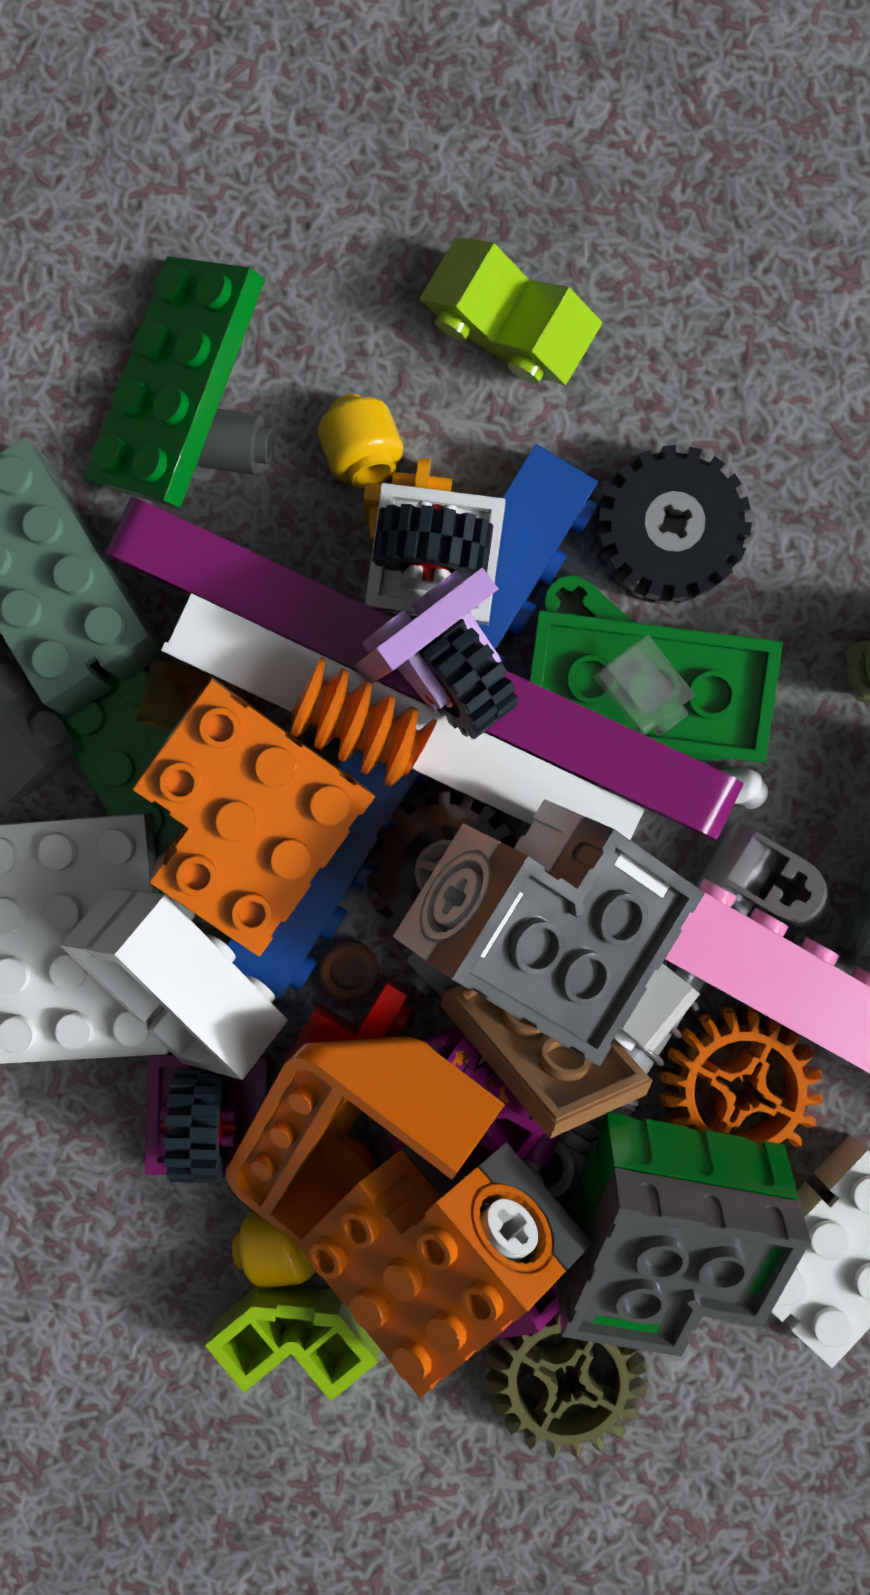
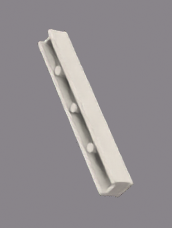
(478, 767)

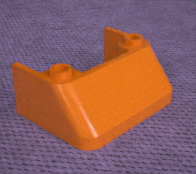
(298, 1149)

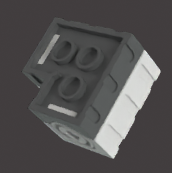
(554, 926)

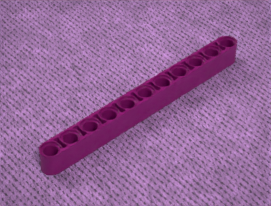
(337, 625)

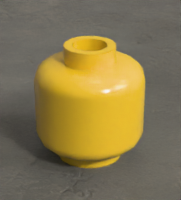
(360, 440)
(268, 1255)

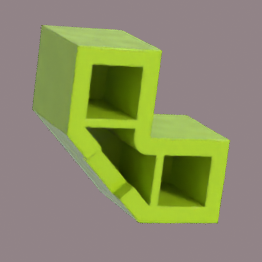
(523, 321)
(294, 1321)

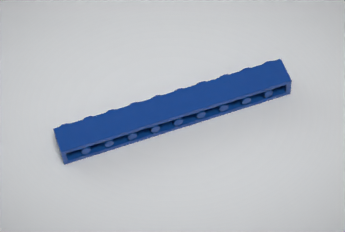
(539, 512)

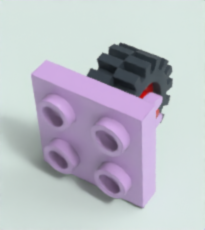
(446, 655)

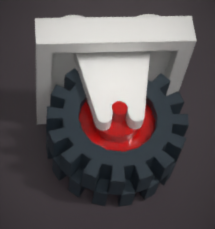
(426, 538)

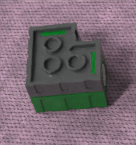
(678, 1234)

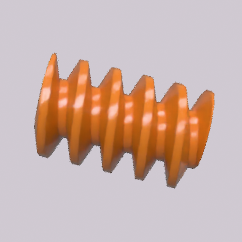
(360, 724)

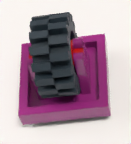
(198, 1117)

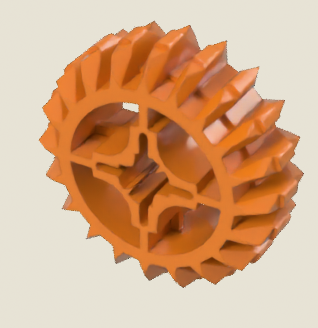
(730, 1112)

